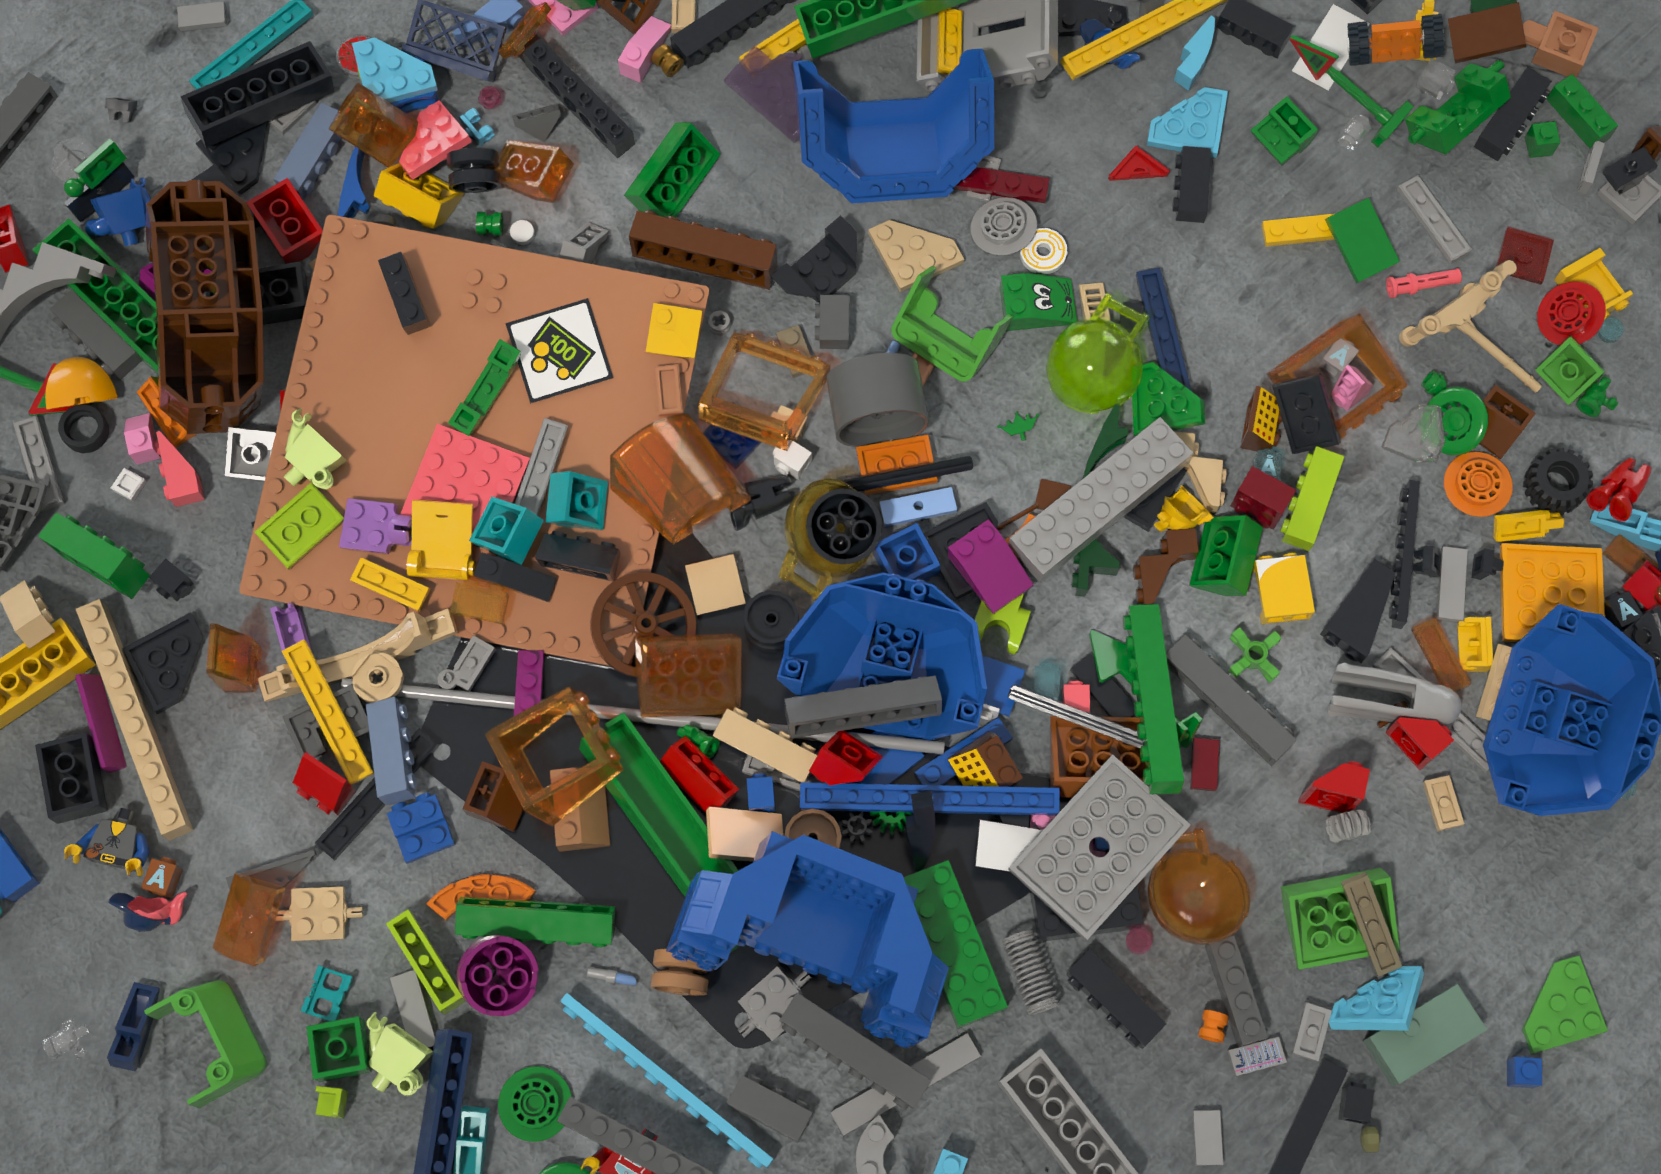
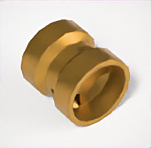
(664, 58)

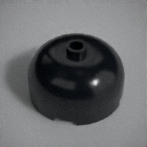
(861, 525)

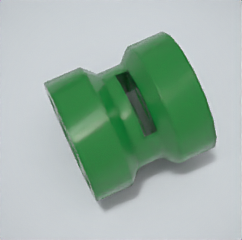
(489, 223)

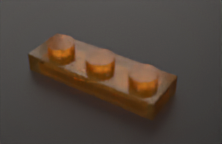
(525, 30)
(1440, 655)

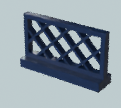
(449, 60)

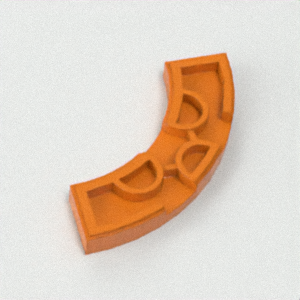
(479, 887)

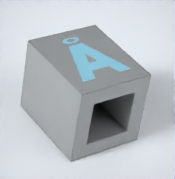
(1338, 357)

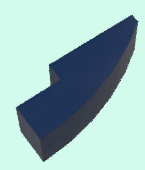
(133, 1027)

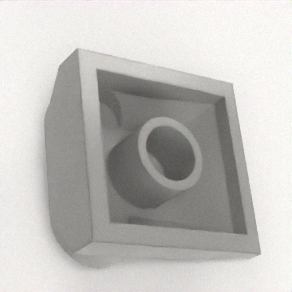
(248, 452)

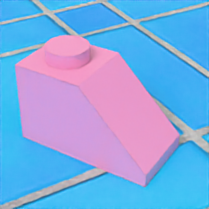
(140, 438)

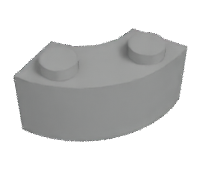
(872, 1147)

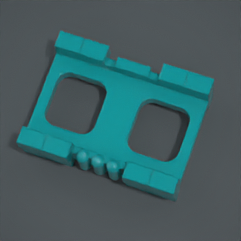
(318, 991)

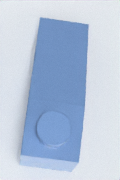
(502, 12)

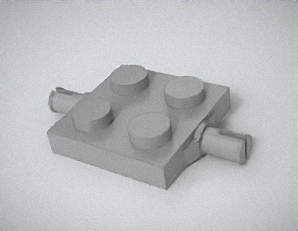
(768, 1002)

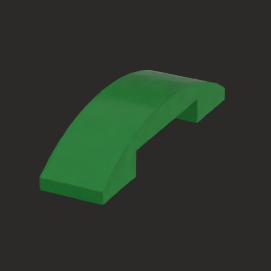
(486, 389)

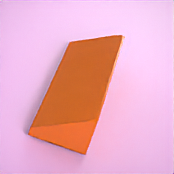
(150, 396)

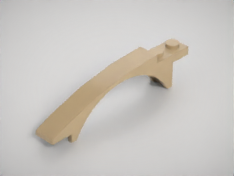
(400, 643)

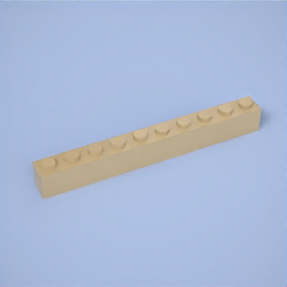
(134, 720)

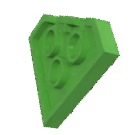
(1563, 1008)

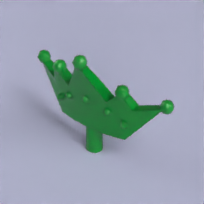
(1019, 425)

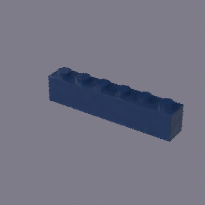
(443, 1102)

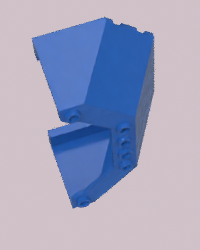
(897, 144)

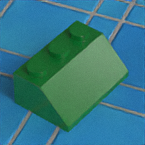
(1226, 555)

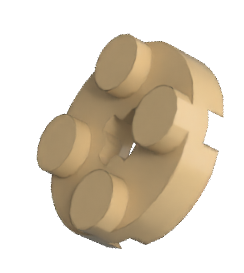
(377, 663)

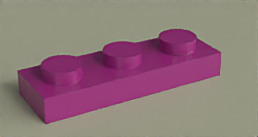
(528, 679)

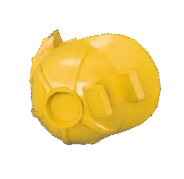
(1182, 512)

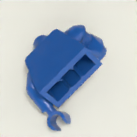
(120, 213)

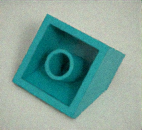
(576, 501)
(506, 530)

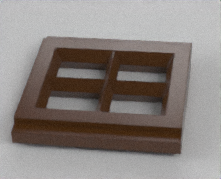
(644, 14)

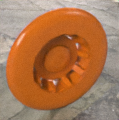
(1480, 481)

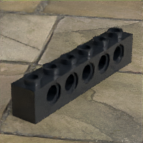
(579, 98)

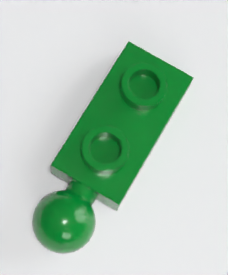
(95, 168)

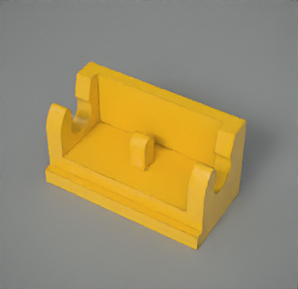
(1475, 644)

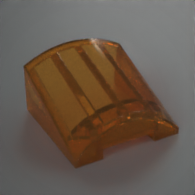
(674, 477)

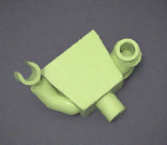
(310, 454)
(395, 1056)

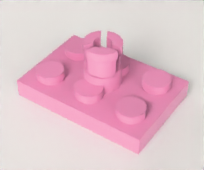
(562, 17)

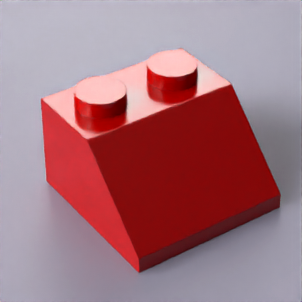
(1420, 739)
(844, 760)
(323, 785)

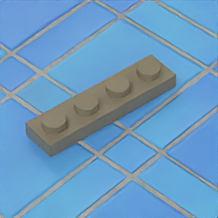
(1371, 924)

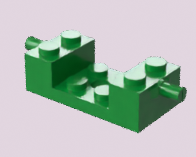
(1478, 97)

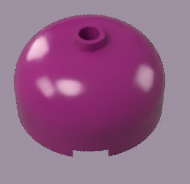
(510, 984)

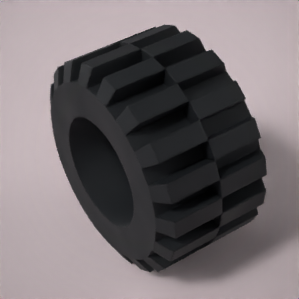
(1568, 466)

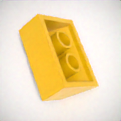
(422, 198)

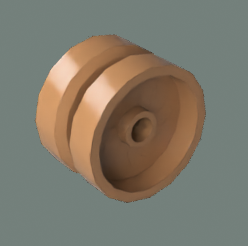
(816, 825)
(678, 977)

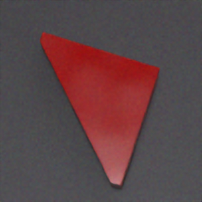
(1138, 166)

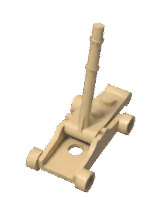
(1458, 315)

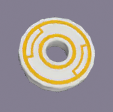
(1044, 264)

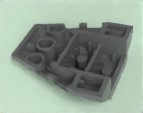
(18, 509)

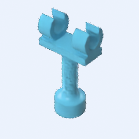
(471, 118)

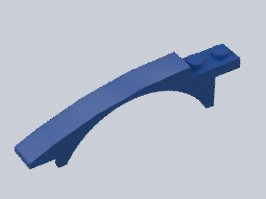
(352, 196)

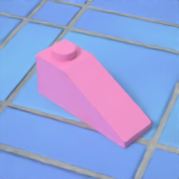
(638, 52)

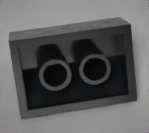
(578, 556)

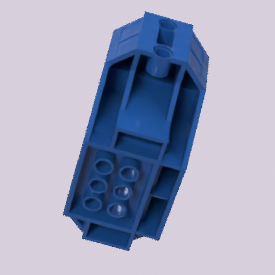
(829, 917)

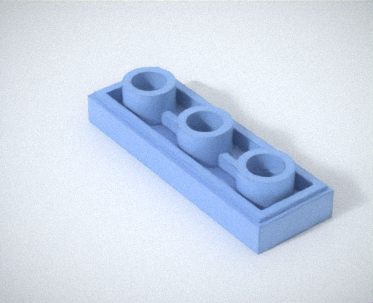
(933, 504)

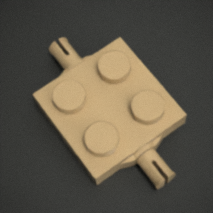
(318, 914)

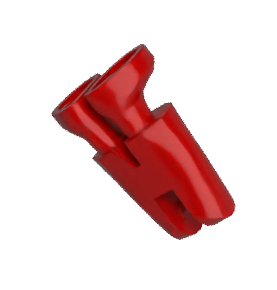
(1623, 486)

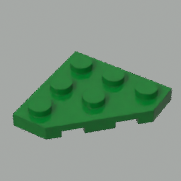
(1165, 398)

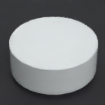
(522, 232)

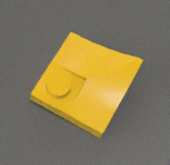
(673, 331)

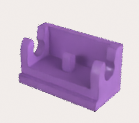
(289, 625)

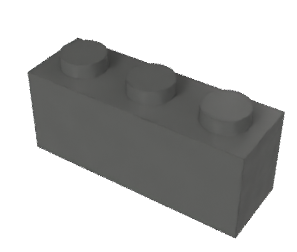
(770, 1107)

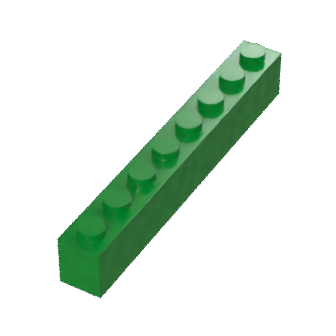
(1154, 700)

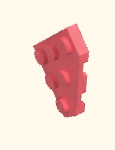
(435, 137)

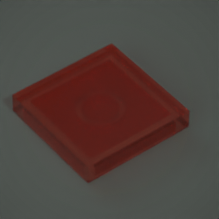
(1528, 252)

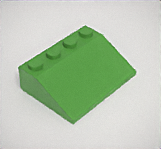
(1323, 923)

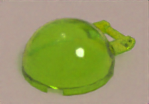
(1097, 360)

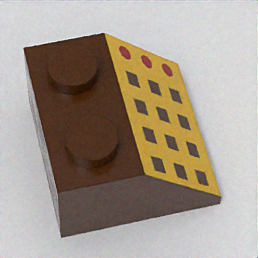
(1261, 421)
(985, 763)

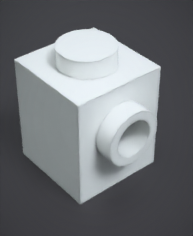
(793, 461)

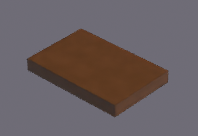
(1487, 32)

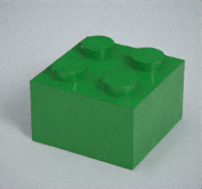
(338, 1049)

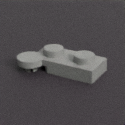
(468, 666)

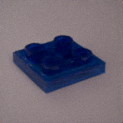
(730, 445)

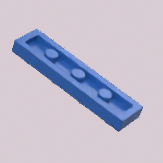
(939, 770)

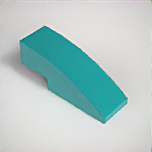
(471, 1140)

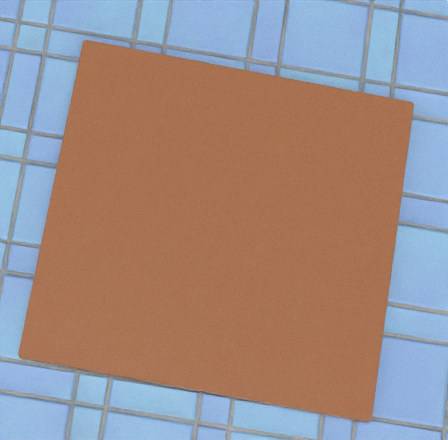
(385, 392)

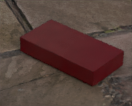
(1204, 764)

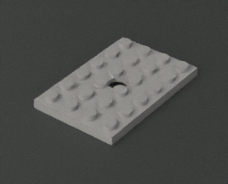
(1088, 887)

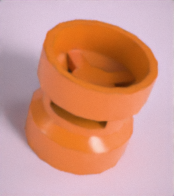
(1213, 1026)

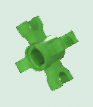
(1263, 665)

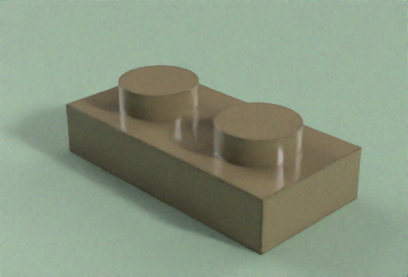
(794, 339)

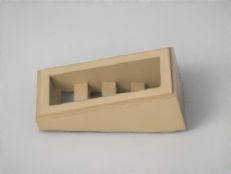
(1085, 304)

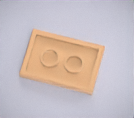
(738, 833)

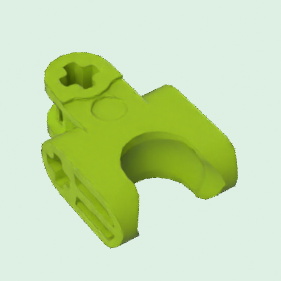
(1011, 618)

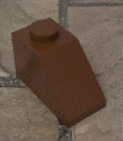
(1651, 141)

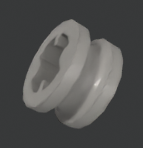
(721, 329)

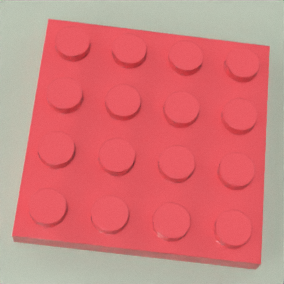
(466, 471)

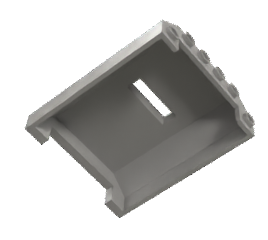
(1013, 54)

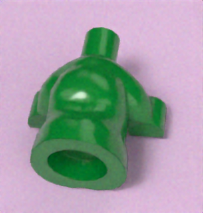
(1595, 397)
(706, 744)

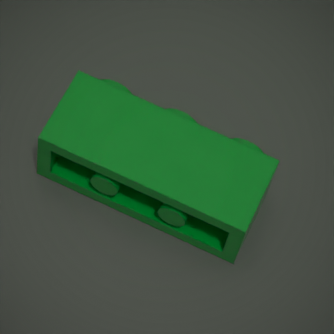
(1581, 111)

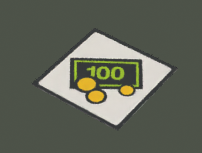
(559, 350)

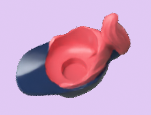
(147, 914)

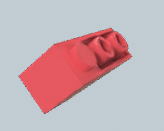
(182, 480)

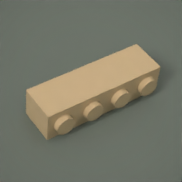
(765, 745)

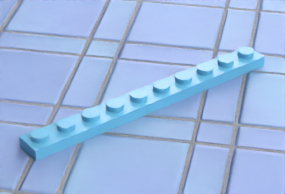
(674, 1089)

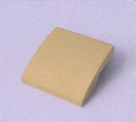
(715, 584)

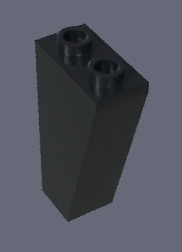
(1359, 615)

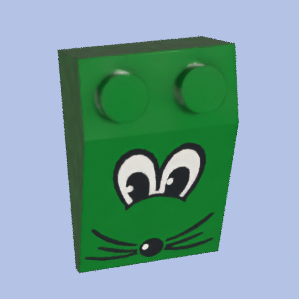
(1037, 301)

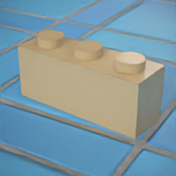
(28, 613)

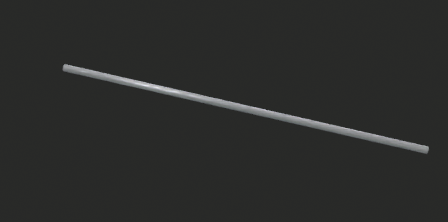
(633, 715)

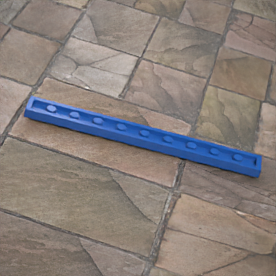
(945, 798)

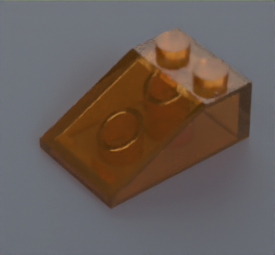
(533, 169)
(233, 660)

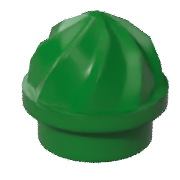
(1434, 383)

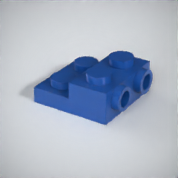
(420, 827)

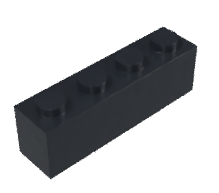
(1511, 116)
(1115, 999)

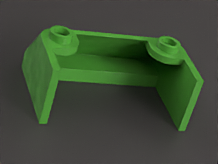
(938, 340)
(230, 1030)

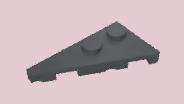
(281, 871)

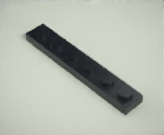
(1403, 563)

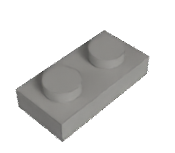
(1311, 1032)

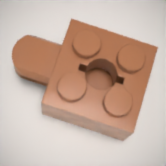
(1562, 33)

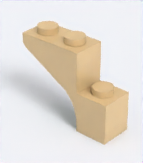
(1205, 475)

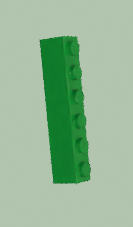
(535, 921)

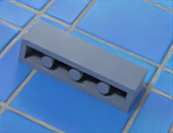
(310, 152)
(391, 751)

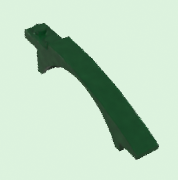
(1094, 557)

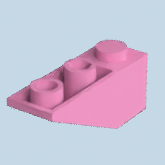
(1350, 388)

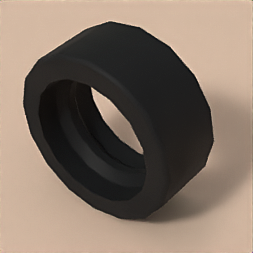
(75, 413)

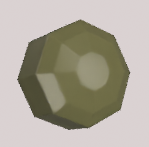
(1369, 1139)

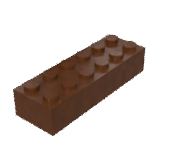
(703, 249)

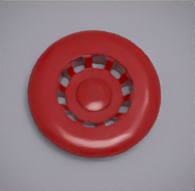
(1569, 311)

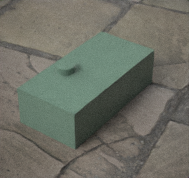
(1433, 1033)

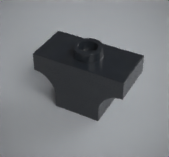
(1630, 170)

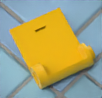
(441, 543)

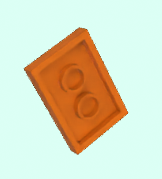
(894, 456)

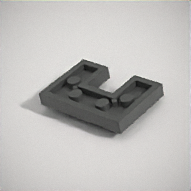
(304, 725)

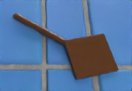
(1047, 494)

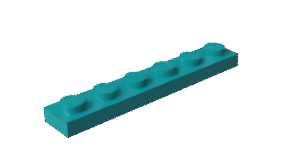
(254, 43)

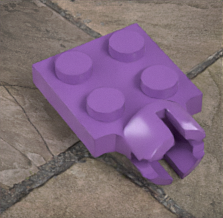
(374, 527)

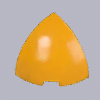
(78, 382)

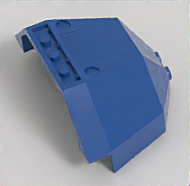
(884, 633)
(1573, 716)

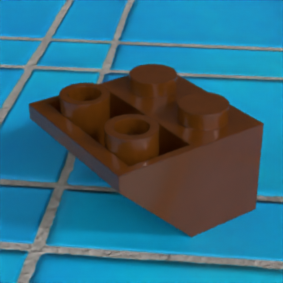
(1505, 421)
(493, 798)

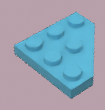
(391, 71)
(1191, 123)
(1381, 1004)

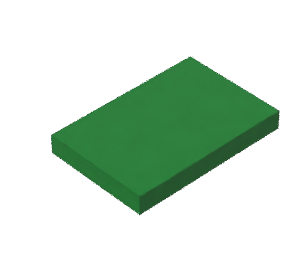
(1362, 240)

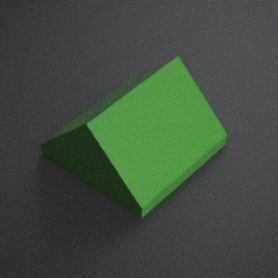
(1570, 371)

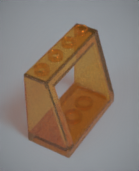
(1370, 352)
(566, 794)

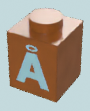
(162, 877)

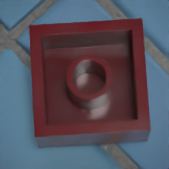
(1262, 498)

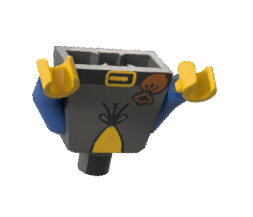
(113, 844)

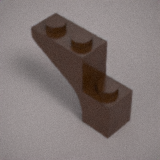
(1152, 570)

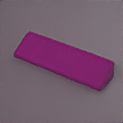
(101, 722)

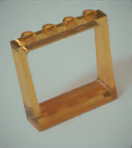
(750, 422)

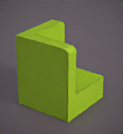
(331, 1102)

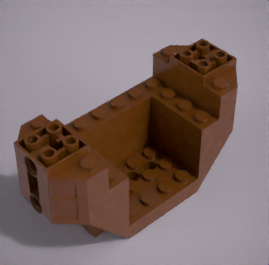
(214, 343)

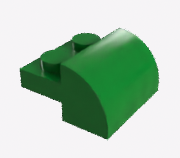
(1285, 131)

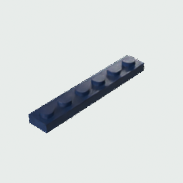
(1162, 324)

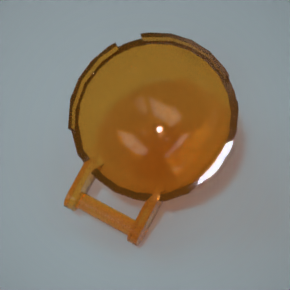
(1198, 893)

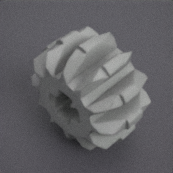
(1348, 826)

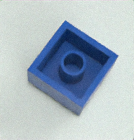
(907, 555)

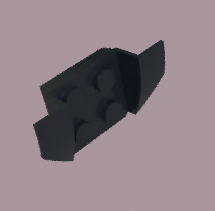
(824, 266)

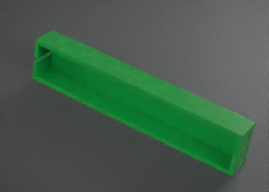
(658, 807)

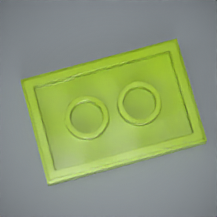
(299, 526)

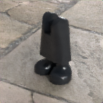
(763, 499)

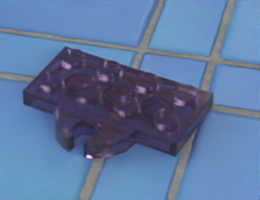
(768, 88)

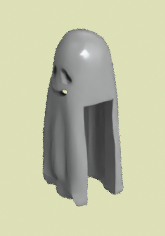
(1426, 702)

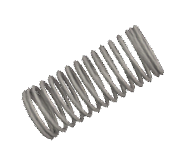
(1037, 1007)

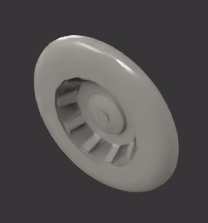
(1002, 219)

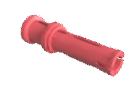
(1413, 283)

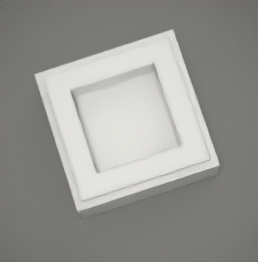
(128, 484)

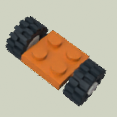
(1396, 40)

